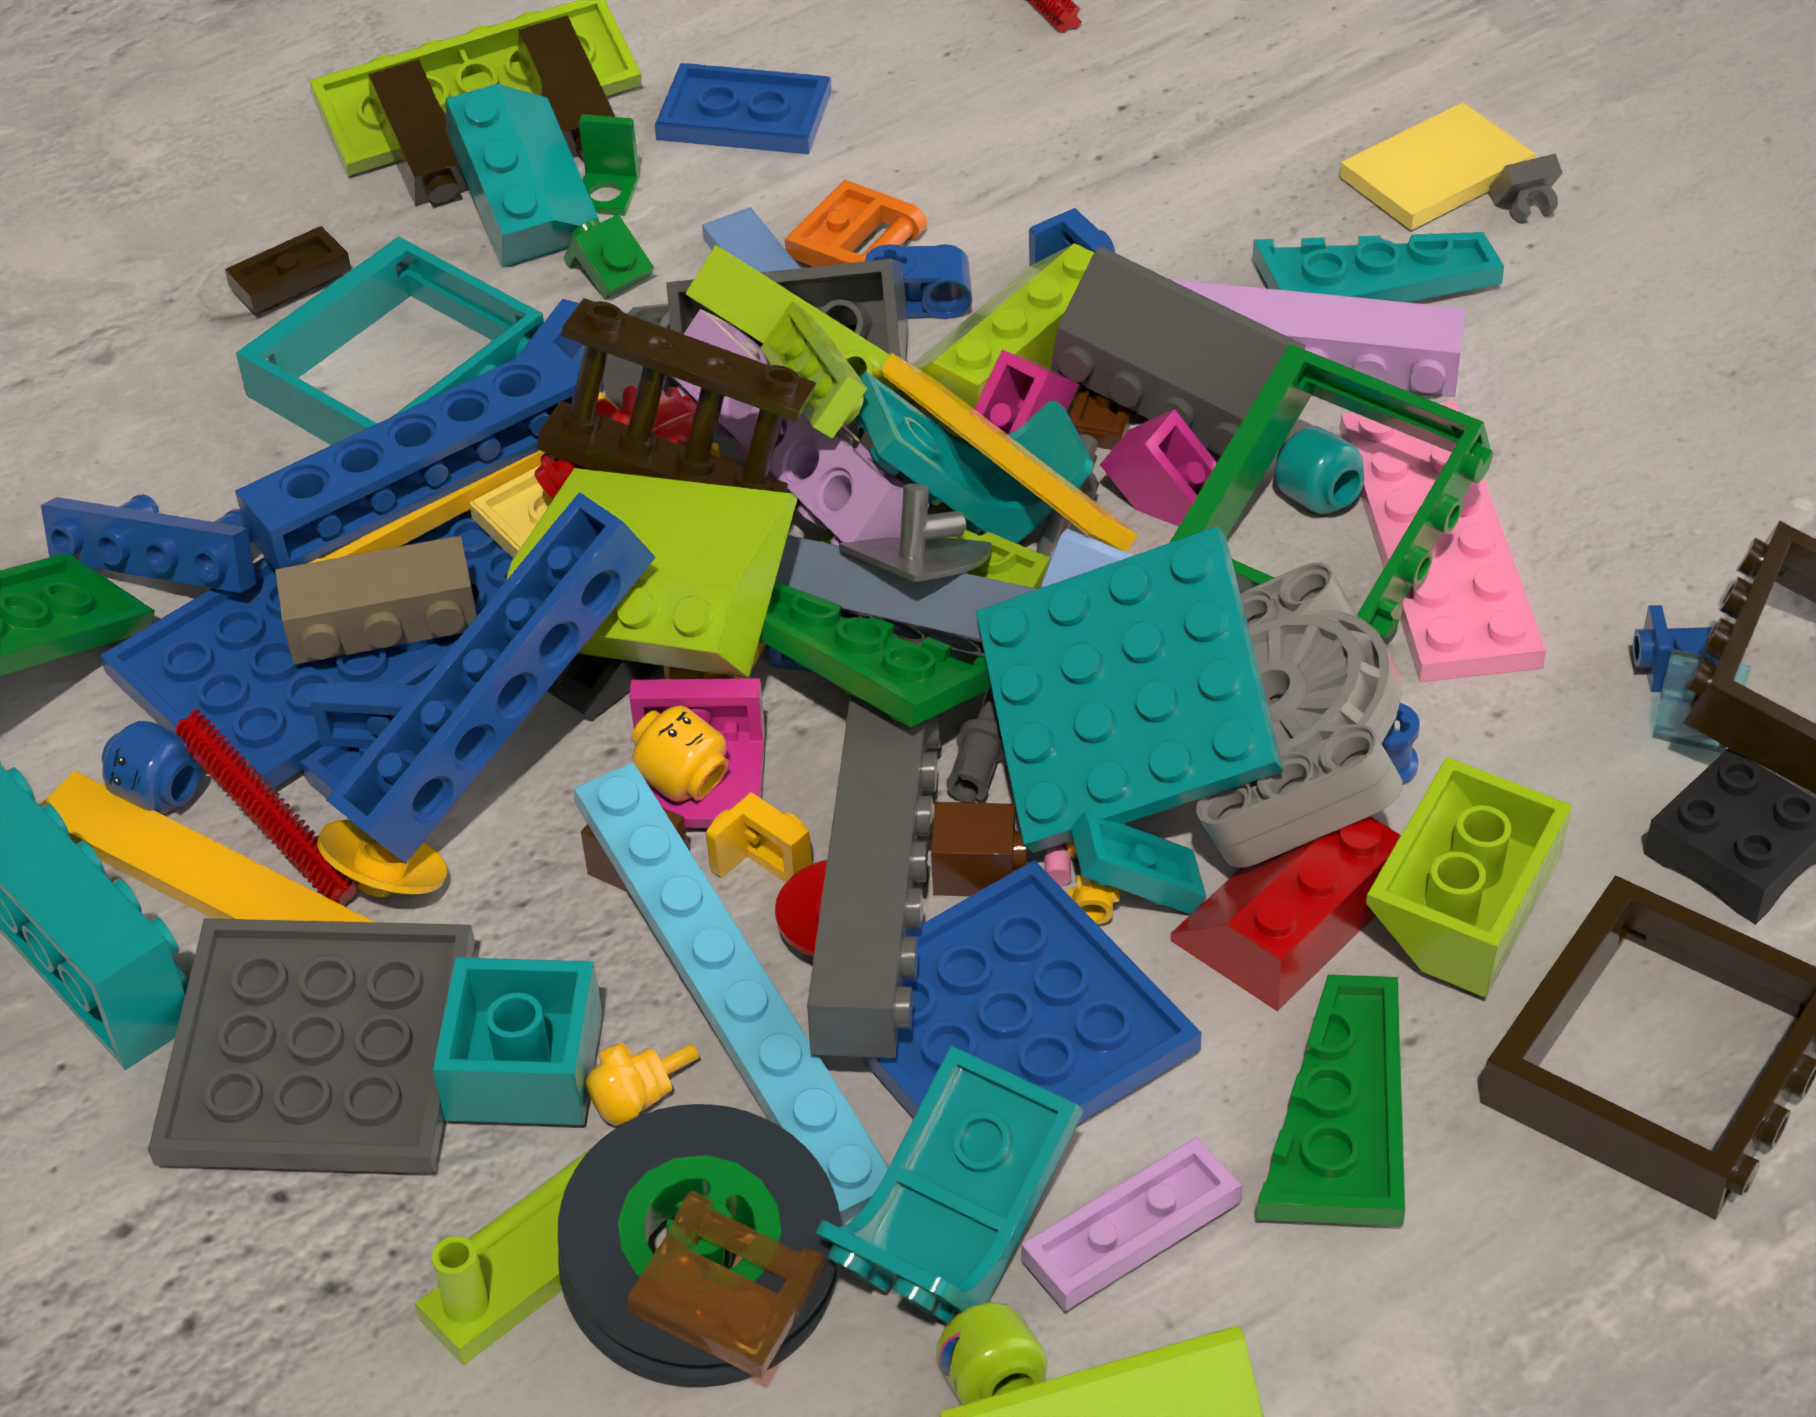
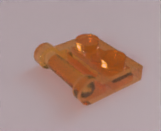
(715, 1305)

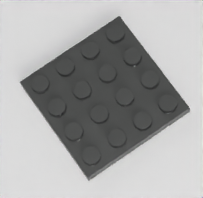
(309, 1047)

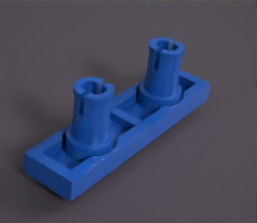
(152, 544)

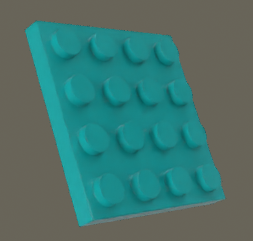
(1128, 689)

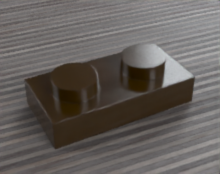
(288, 269)

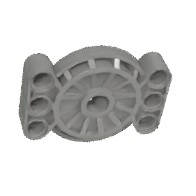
(1330, 708)

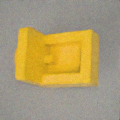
(761, 833)

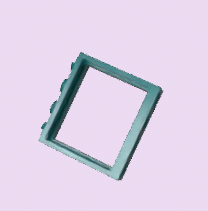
(354, 305)

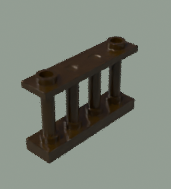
(606, 445)

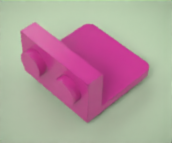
(732, 709)

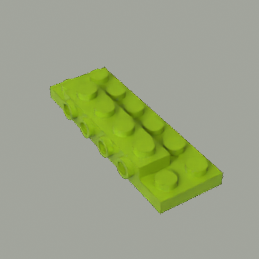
(462, 65)

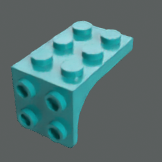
(962, 474)
(957, 1188)

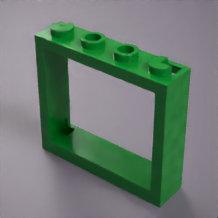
(1270, 420)

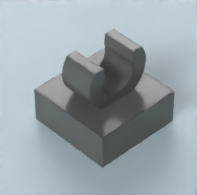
(1527, 181)

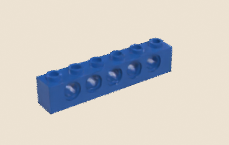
(406, 460)
(492, 677)

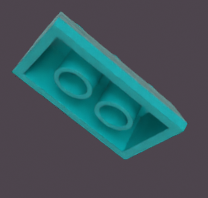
(517, 171)

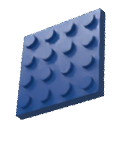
(1036, 993)

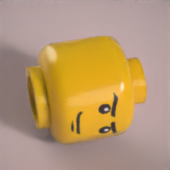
(679, 753)

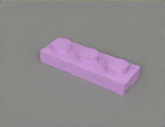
(1130, 1223)

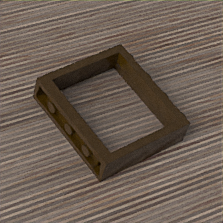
(1732, 711)
(1614, 1134)

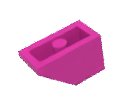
(1020, 390)
(1160, 467)

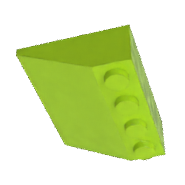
(711, 571)

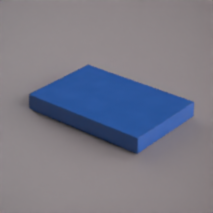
(743, 108)

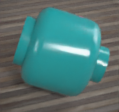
(1319, 470)

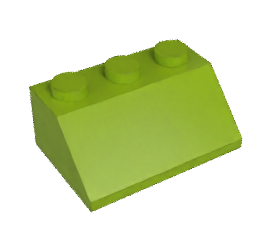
(1469, 873)

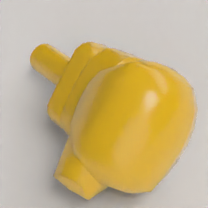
(631, 1082)

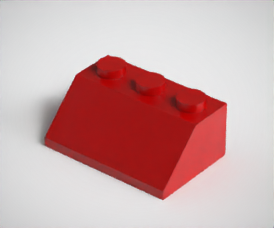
(1290, 913)

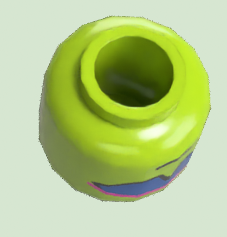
(989, 1352)

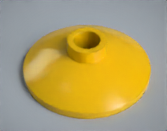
(375, 867)

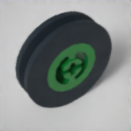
(640, 1180)

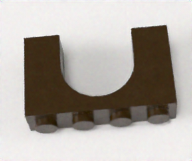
(417, 124)

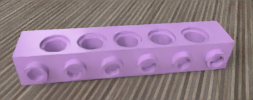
(833, 478)

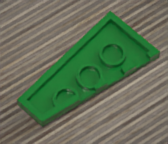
(1344, 1119)

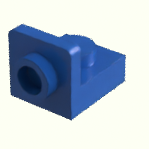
(1655, 643)

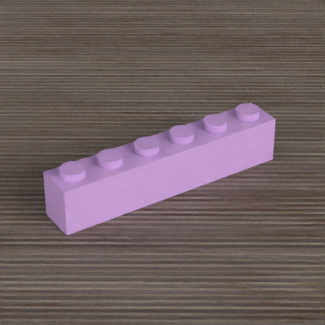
(1389, 340)

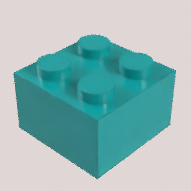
(518, 1041)

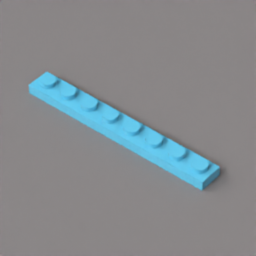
(730, 983)

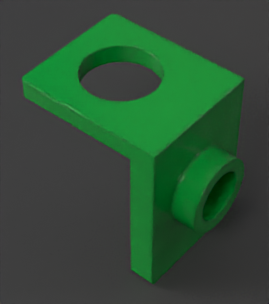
(609, 160)

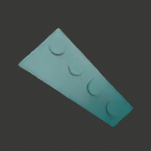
(1380, 269)

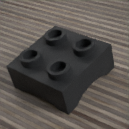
(1738, 833)

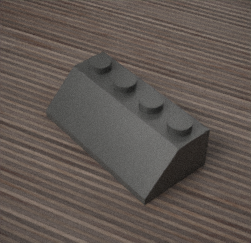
(858, 295)
(1164, 348)

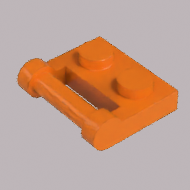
(846, 220)

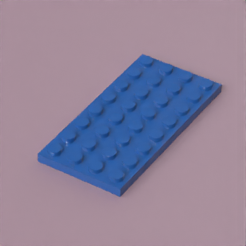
(236, 666)

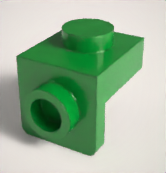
(608, 255)

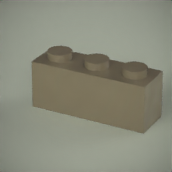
(375, 599)

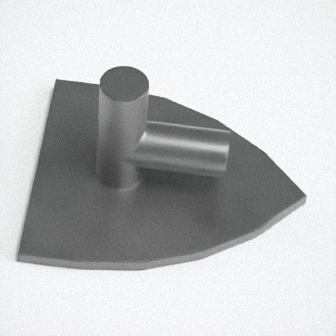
(924, 542)

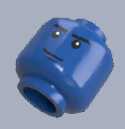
(150, 767)

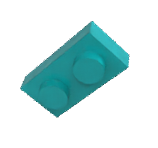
(1138, 863)

